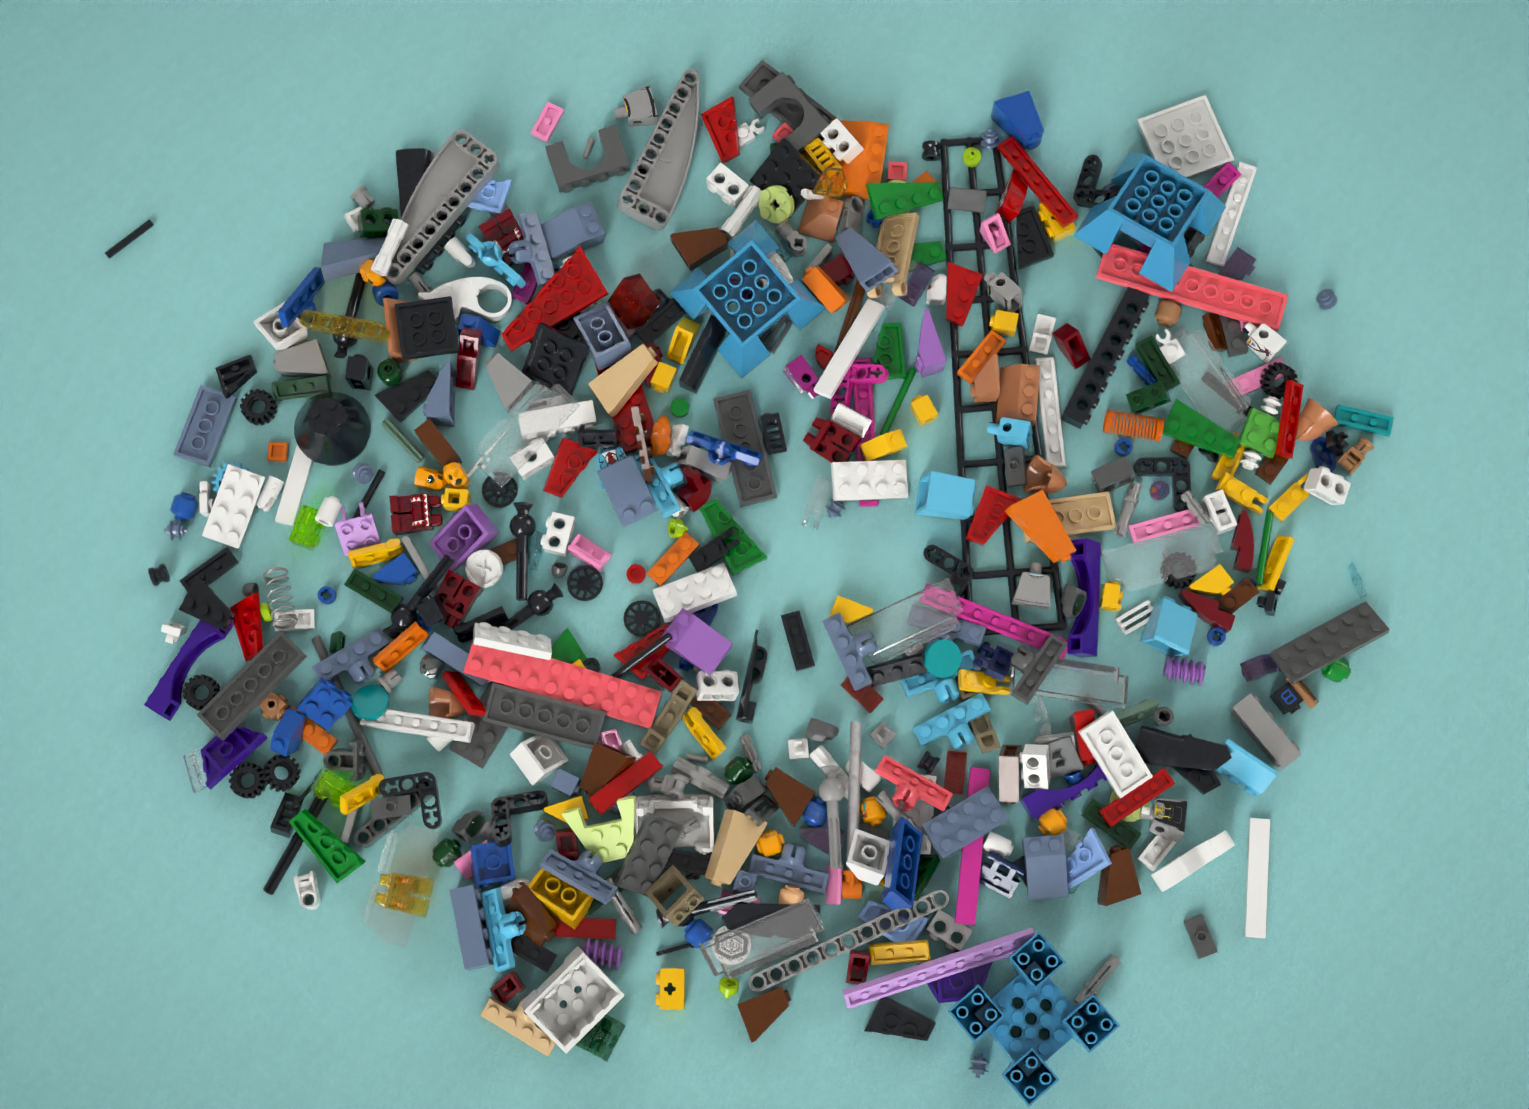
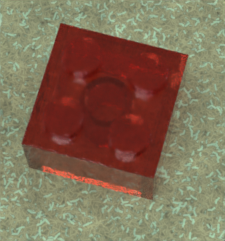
(633, 301)

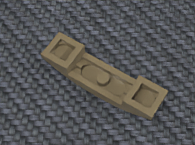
(669, 717)
(982, 728)

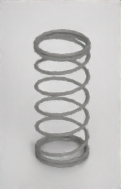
(287, 617)

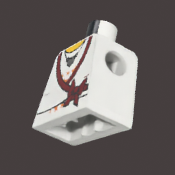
(1263, 341)

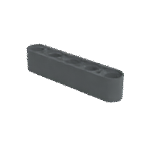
(390, 823)

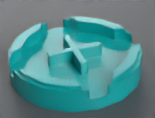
(942, 658)
(370, 702)

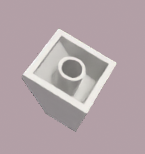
(278, 336)
(538, 758)
(868, 856)

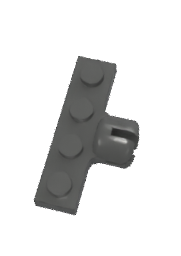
(1035, 667)

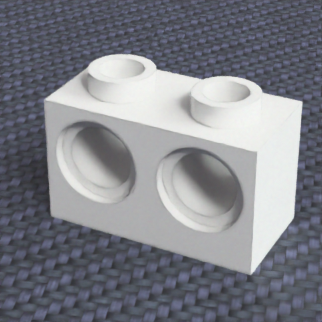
(841, 141)
(731, 182)
(1327, 486)
(1219, 512)
(563, 534)
(717, 690)
(1038, 766)

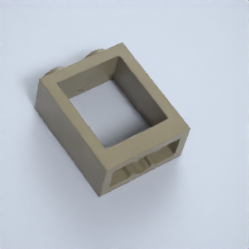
(665, 887)

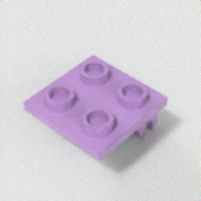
(358, 531)

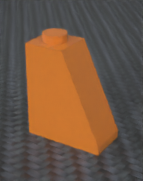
(825, 289)

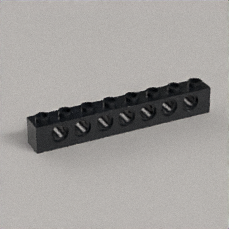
(1134, 299)

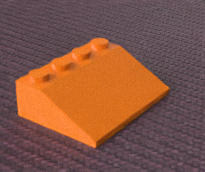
(869, 163)

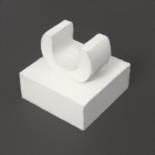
(173, 631)
(798, 749)

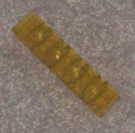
(351, 330)

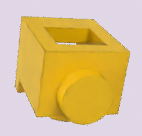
(451, 494)
(1111, 596)

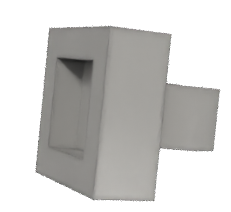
(883, 735)

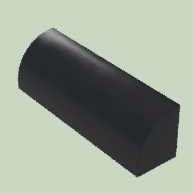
(703, 355)

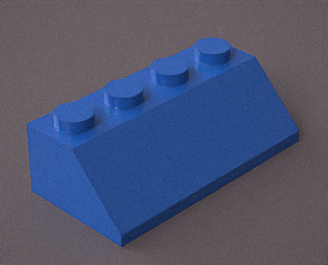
(902, 865)

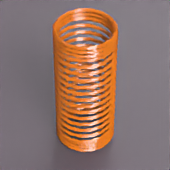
(1157, 429)

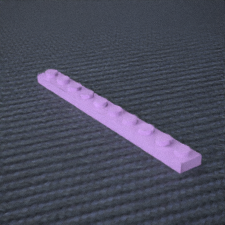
(935, 969)

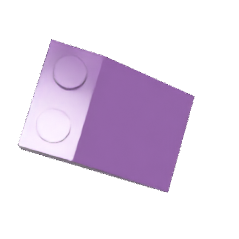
(930, 355)
(464, 534)
(697, 642)

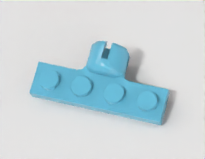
(492, 256)
(663, 483)
(941, 686)
(953, 723)
(501, 928)

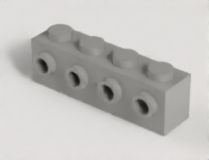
(1265, 732)

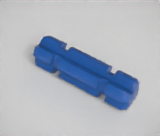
(1141, 370)

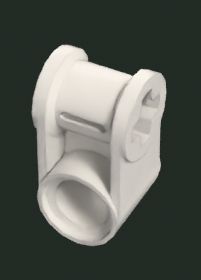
(868, 779)
(306, 886)

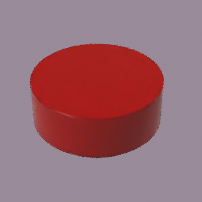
(636, 574)

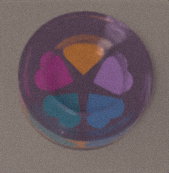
(1159, 490)

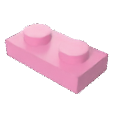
(547, 122)

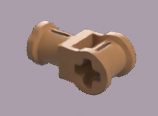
(1353, 457)

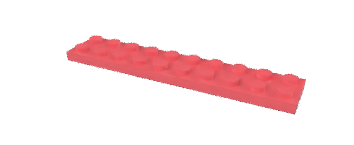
(1197, 289)
(566, 683)

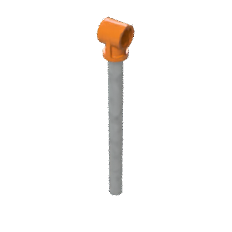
(851, 884)

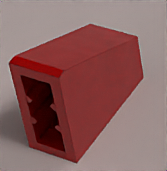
(1078, 721)

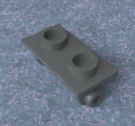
(1193, 239)

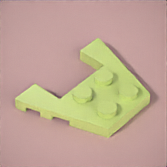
(607, 839)

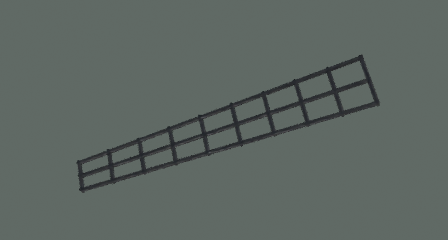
(999, 461)

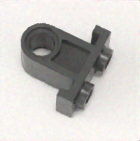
(349, 759)
(745, 794)

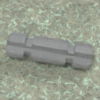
(1195, 507)
(750, 752)

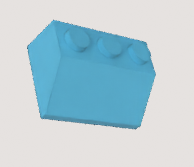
(1246, 770)

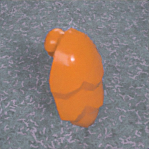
(661, 436)

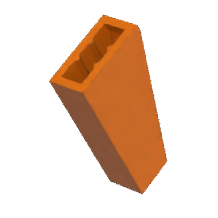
(1042, 526)

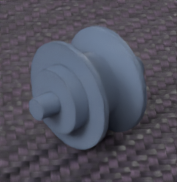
(990, 139)
(1326, 299)
(363, 473)
(835, 508)
(175, 530)
(544, 830)
(979, 1065)

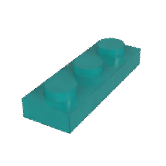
(1363, 420)

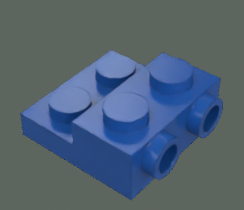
(325, 703)
(491, 864)

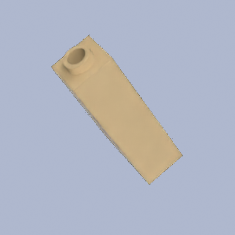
(623, 378)
(732, 846)

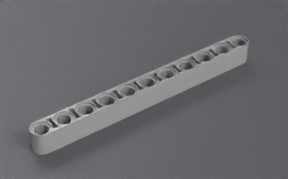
(838, 940)

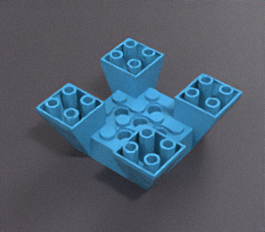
(1156, 210)
(715, 292)
(1085, 1023)

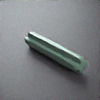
(403, 440)

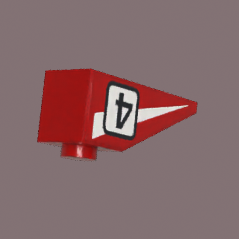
(1012, 197)

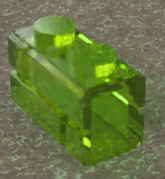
(306, 529)
(331, 787)

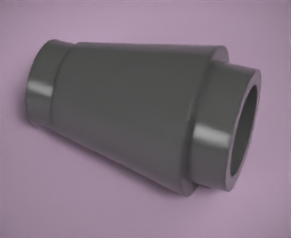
(1166, 713)

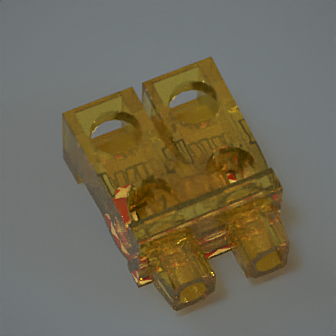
(398, 893)

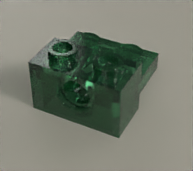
(602, 1038)

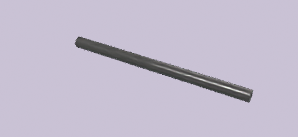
(352, 719)

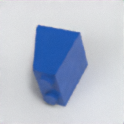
(1019, 119)

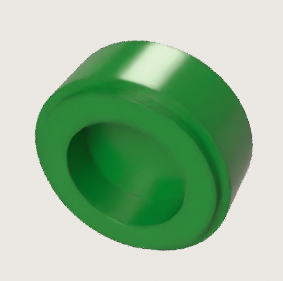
(679, 407)

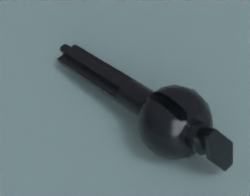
(352, 310)
(522, 527)
(538, 602)
(406, 615)
(712, 905)

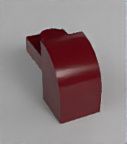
(697, 489)

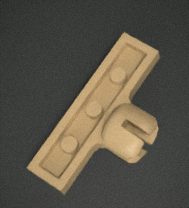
(518, 1024)

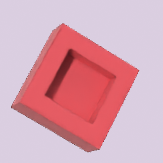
(782, 132)
(897, 171)

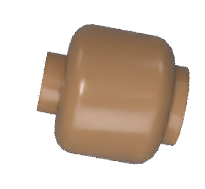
(1167, 313)

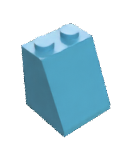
(945, 496)
(1170, 628)

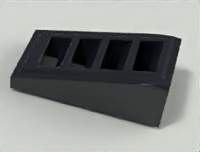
(779, 449)
(286, 832)

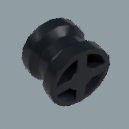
(931, 150)
(159, 574)
(928, 762)

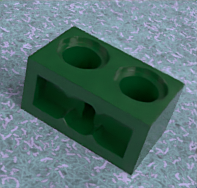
(379, 227)
(1148, 397)

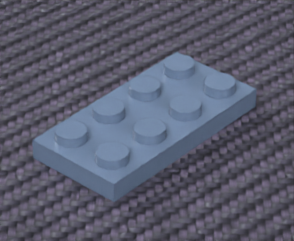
(205, 426)
(964, 823)

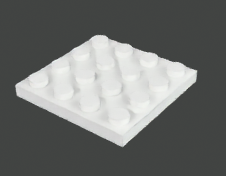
(1186, 138)

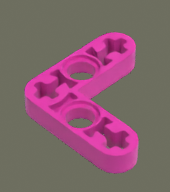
(852, 377)

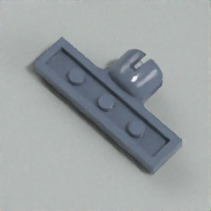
(532, 248)
(965, 632)
(851, 650)
(353, 658)
(789, 869)
(580, 874)

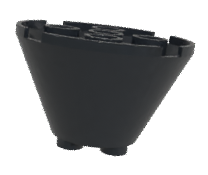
(332, 429)

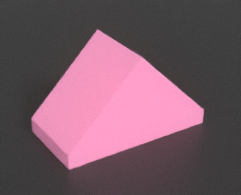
(994, 233)

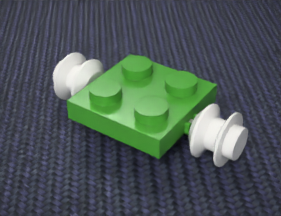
(1260, 433)

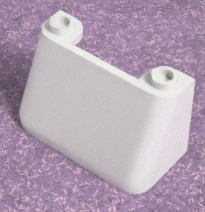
(680, 811)

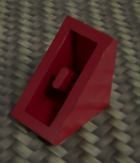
(662, 673)
(857, 967)
(508, 987)

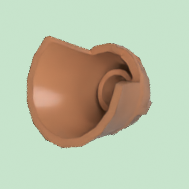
(1314, 421)
(1043, 476)
(444, 703)

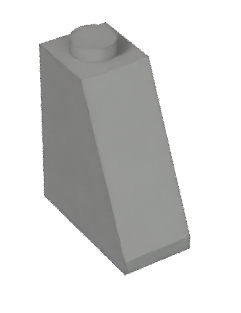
(302, 360)
(508, 381)
(700, 460)

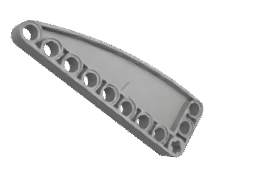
(668, 169)
(436, 191)

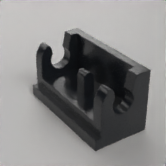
(599, 438)

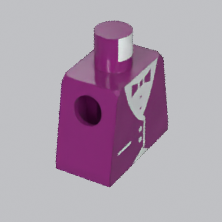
(800, 369)

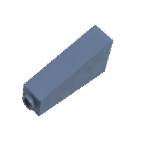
(346, 257)
(865, 260)
(449, 655)

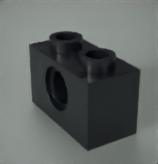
(359, 372)

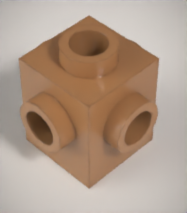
(278, 710)

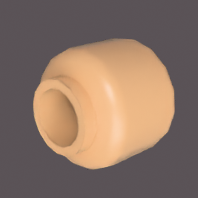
(790, 895)

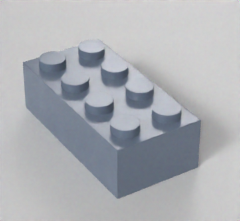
(471, 927)

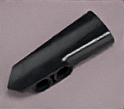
(410, 169)
(746, 708)
(1180, 751)
(746, 913)

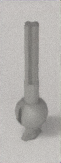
(831, 791)

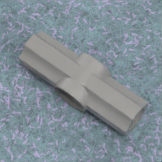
(701, 778)

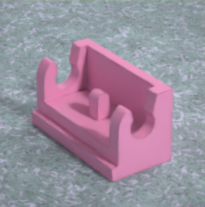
(589, 552)

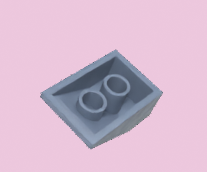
(573, 229)
(603, 335)
(441, 399)
(627, 490)
(1045, 867)

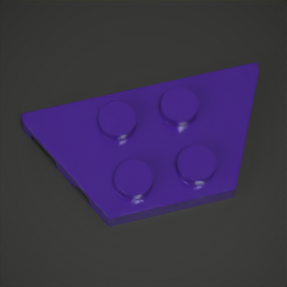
(223, 756)
(958, 985)

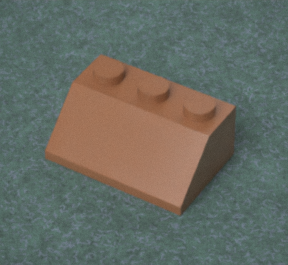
(391, 323)
(1018, 392)

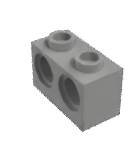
(950, 927)

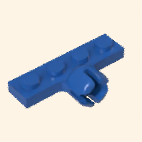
(302, 298)
(722, 451)

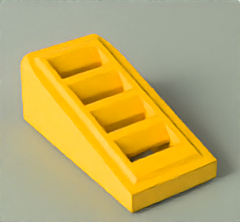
(816, 148)

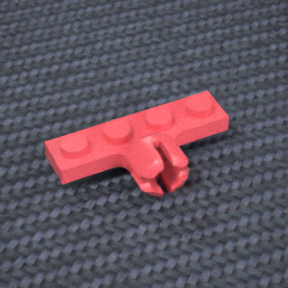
(912, 786)

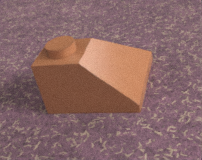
(821, 218)
(987, 383)

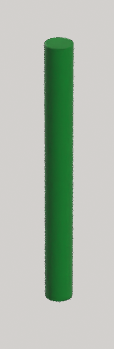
(898, 401)
(1264, 548)

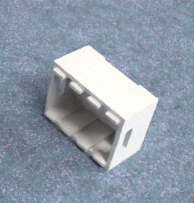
(583, 1009)

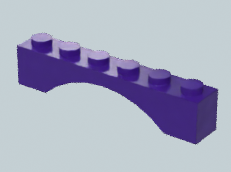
(1084, 633)
(167, 694)
(1043, 800)

